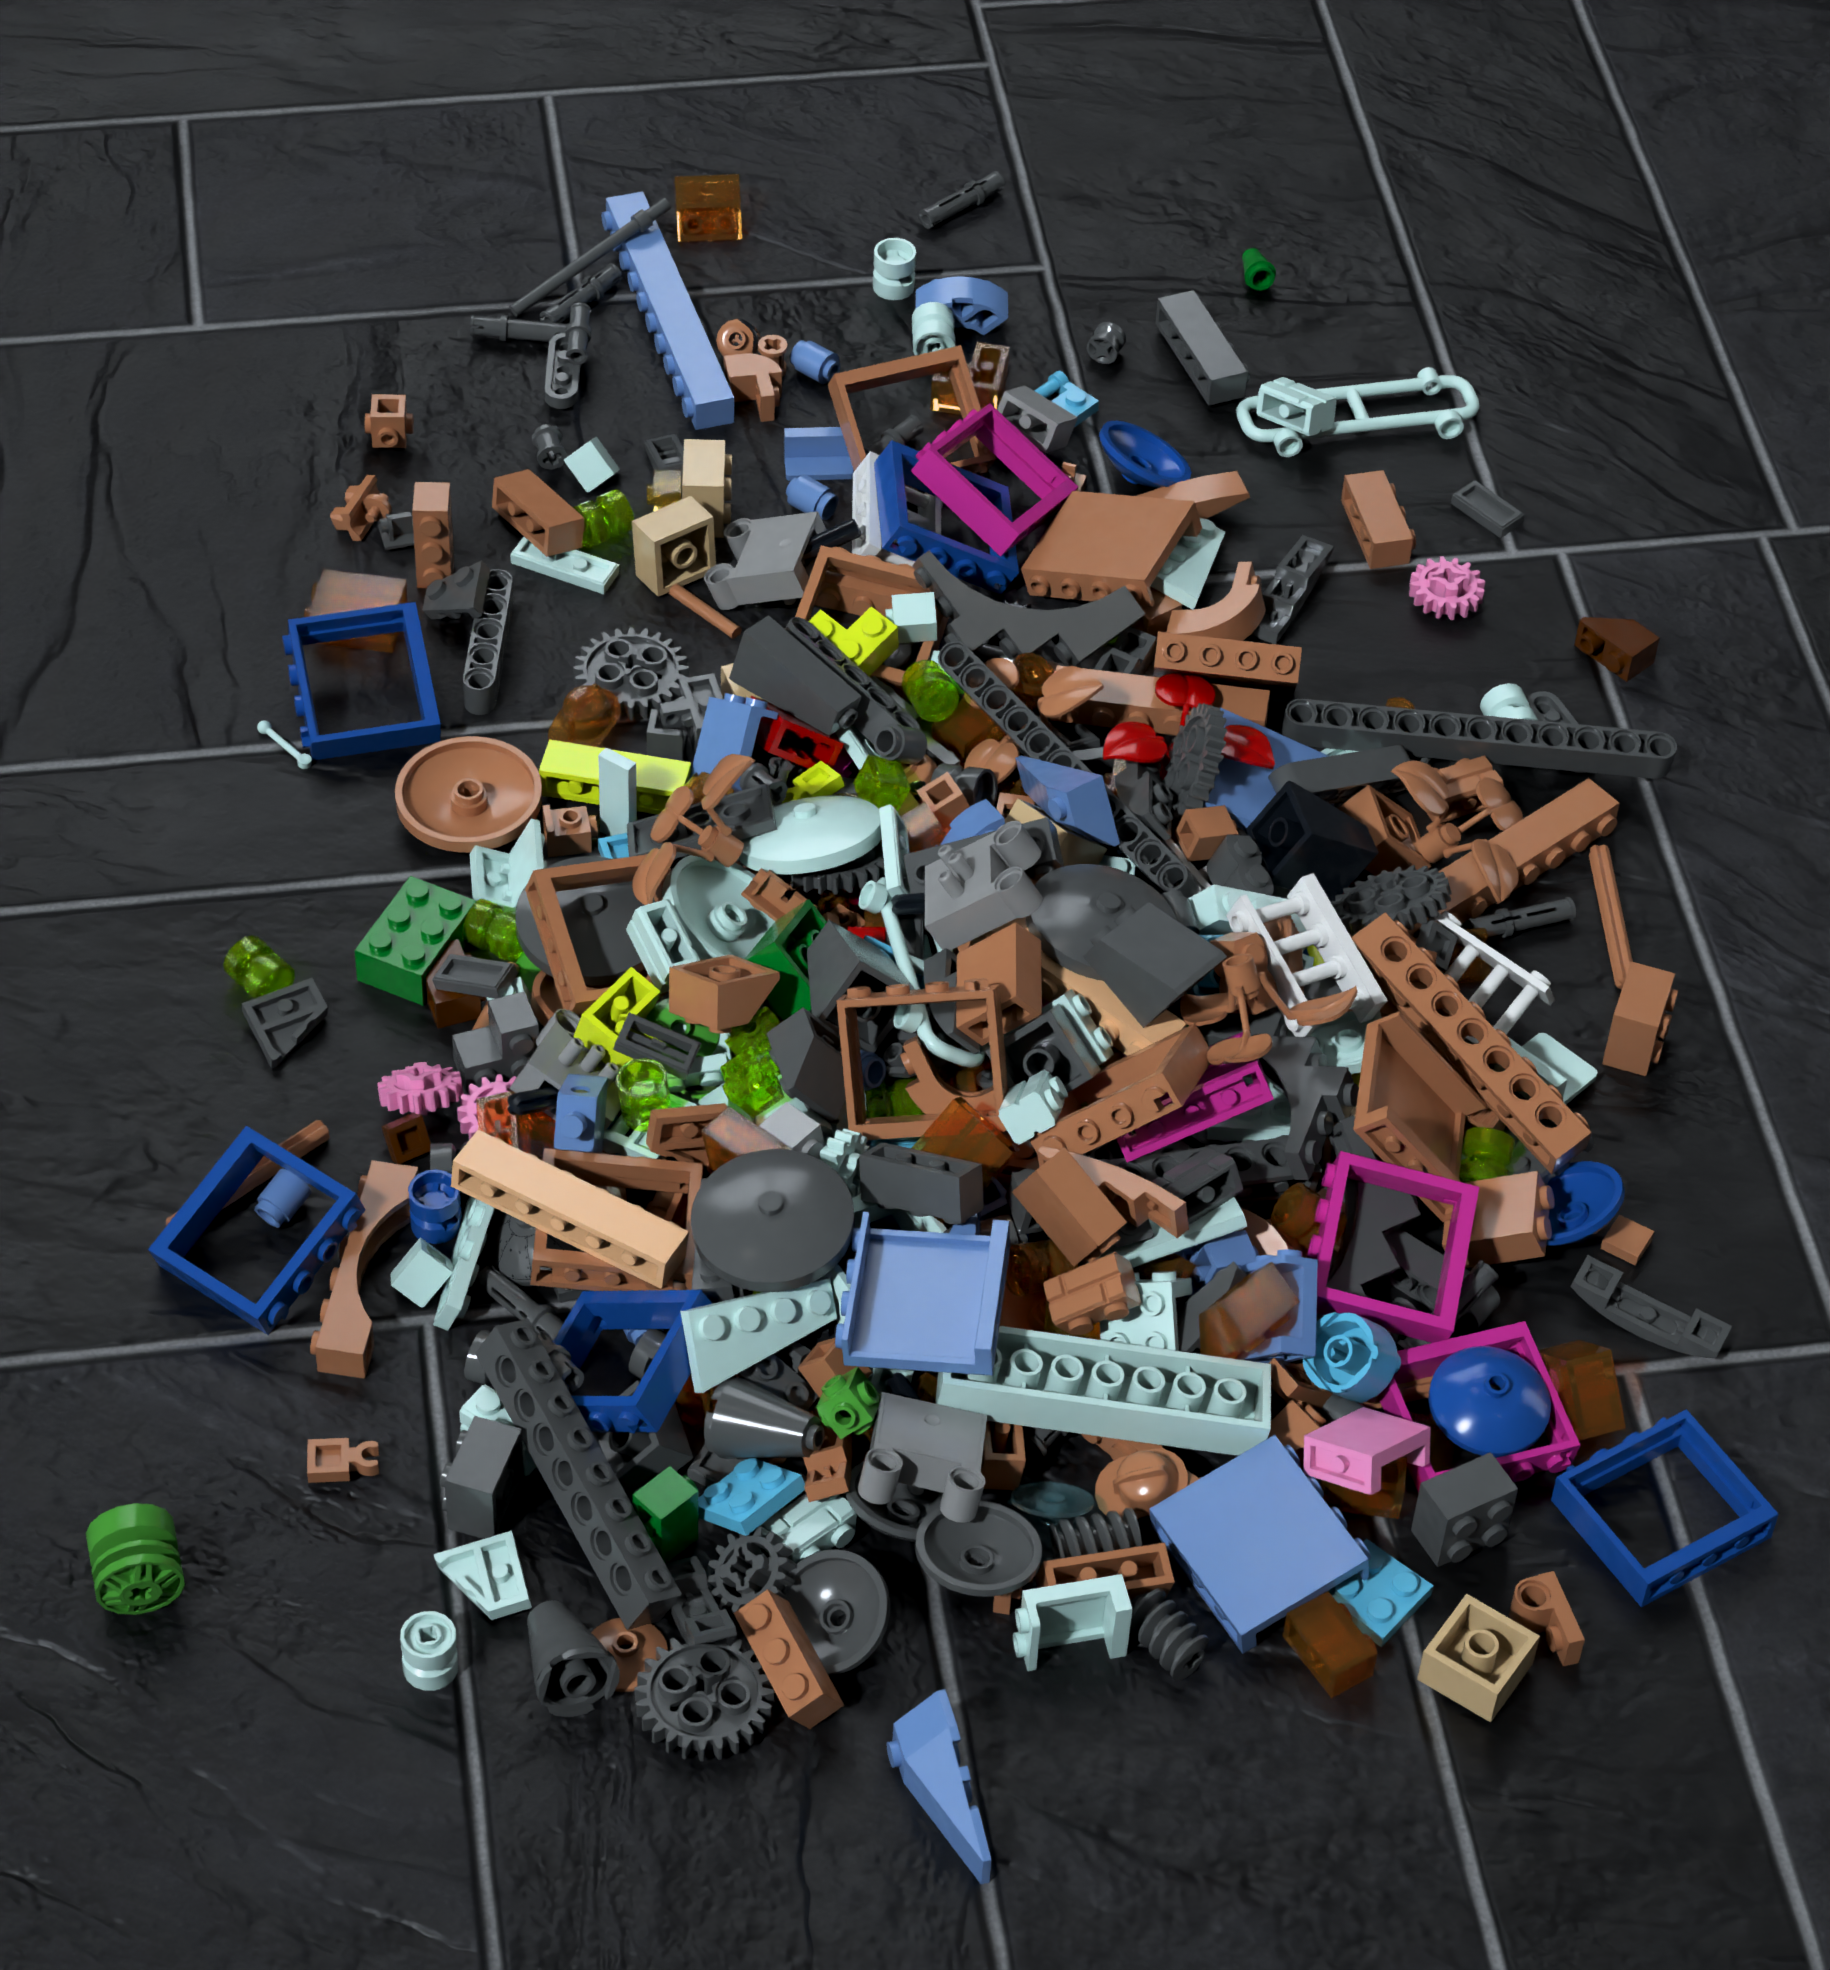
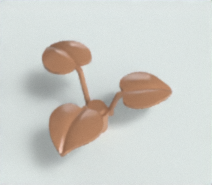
(1062, 693)
(1443, 839)
(714, 841)
(1242, 986)

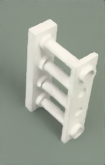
(867, 516)
(1325, 932)
(1533, 984)

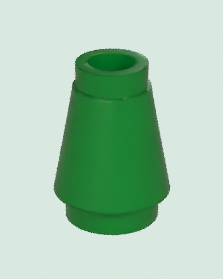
(1257, 270)

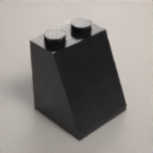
(1309, 836)

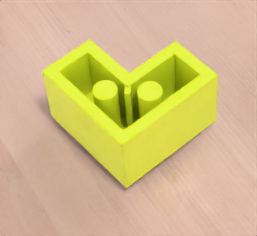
(865, 642)
(607, 1015)

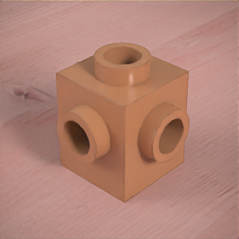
(386, 428)

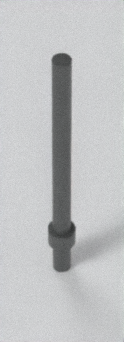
(639, 222)

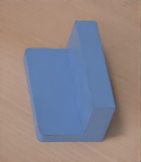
(816, 453)

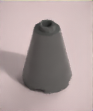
(758, 1424)
(568, 1661)

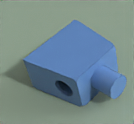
(581, 1115)

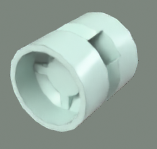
(894, 268)
(932, 328)
(1507, 701)
(429, 1650)

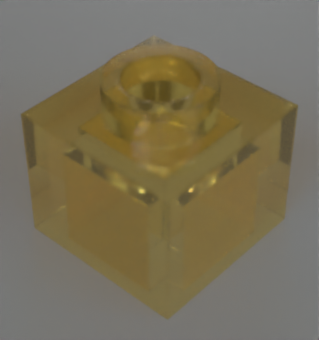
(665, 488)

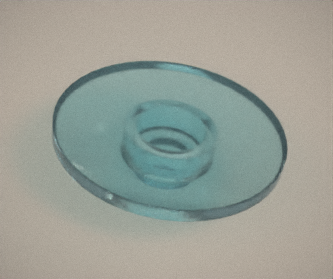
(1052, 1501)

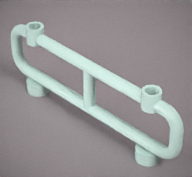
(1447, 422)
(914, 1016)

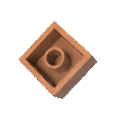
(1640, 1019)

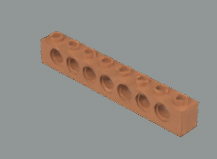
(1549, 1145)

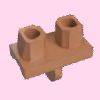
(363, 507)

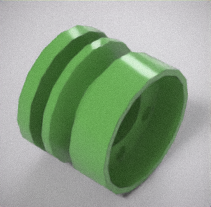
(134, 1559)

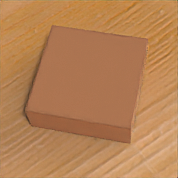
(1627, 1240)

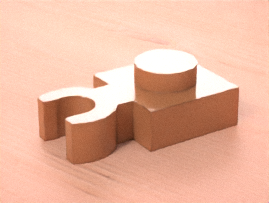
(334, 1459)

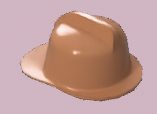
(1140, 1481)

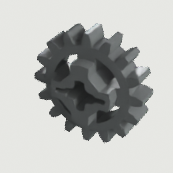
(749, 1570)

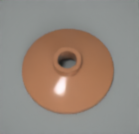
(630, 1661)

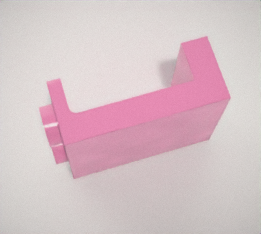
(1359, 1444)

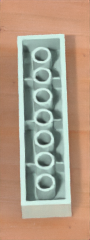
(1118, 1392)

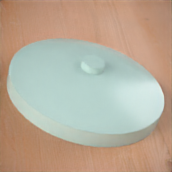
(814, 835)
(713, 909)

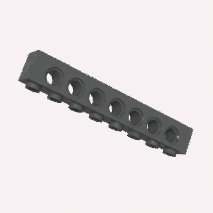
(1259, 1164)
(578, 1474)

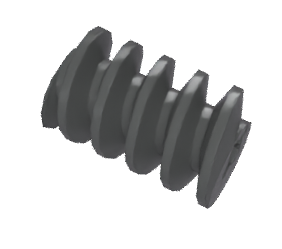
(1097, 1536)
(1166, 1634)

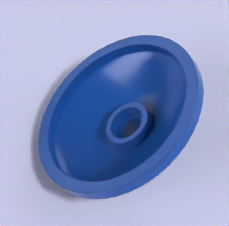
(1142, 455)
(1584, 1201)
(1488, 1418)

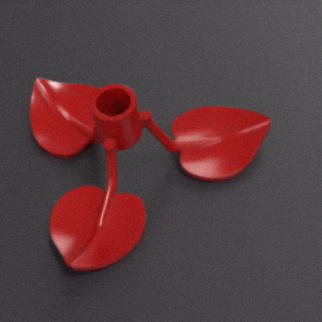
(1140, 744)

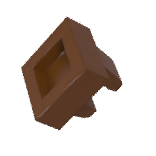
(406, 1138)

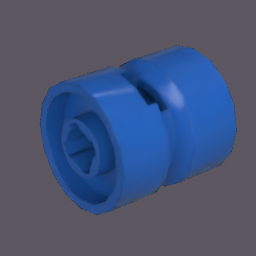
(434, 1207)

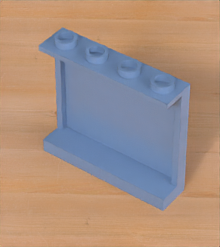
(1246, 787)
(924, 1299)
(1258, 1539)

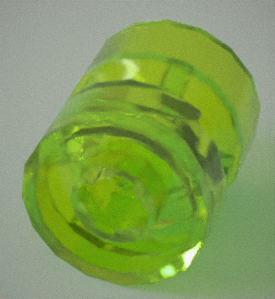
(605, 517)
(930, 690)
(492, 928)
(257, 967)
(642, 1088)
(891, 1101)
(1486, 1154)

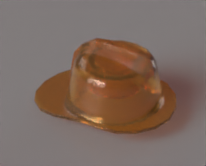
(586, 716)

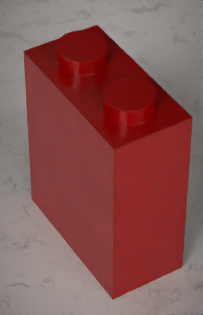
(796, 740)

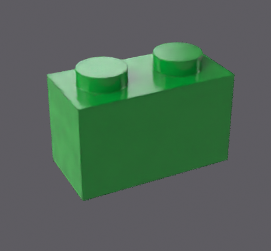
(669, 1512)

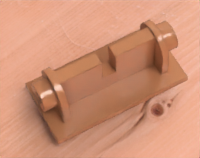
(767, 892)

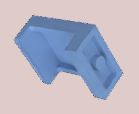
(728, 729)
(1297, 1336)

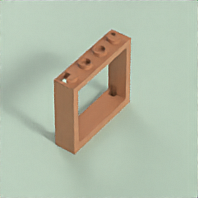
(905, 369)
(877, 571)
(552, 927)
(900, 994)
(1128, 1093)
(586, 1272)

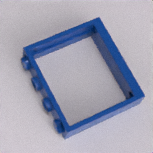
(964, 562)
(355, 625)
(210, 1199)
(666, 1371)
(1650, 1583)

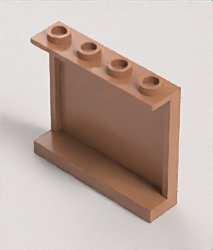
(1107, 544)
(1229, 661)
(1412, 1103)

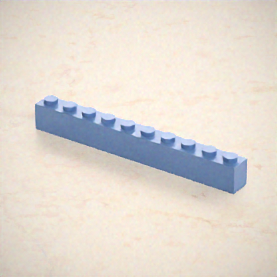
(671, 317)

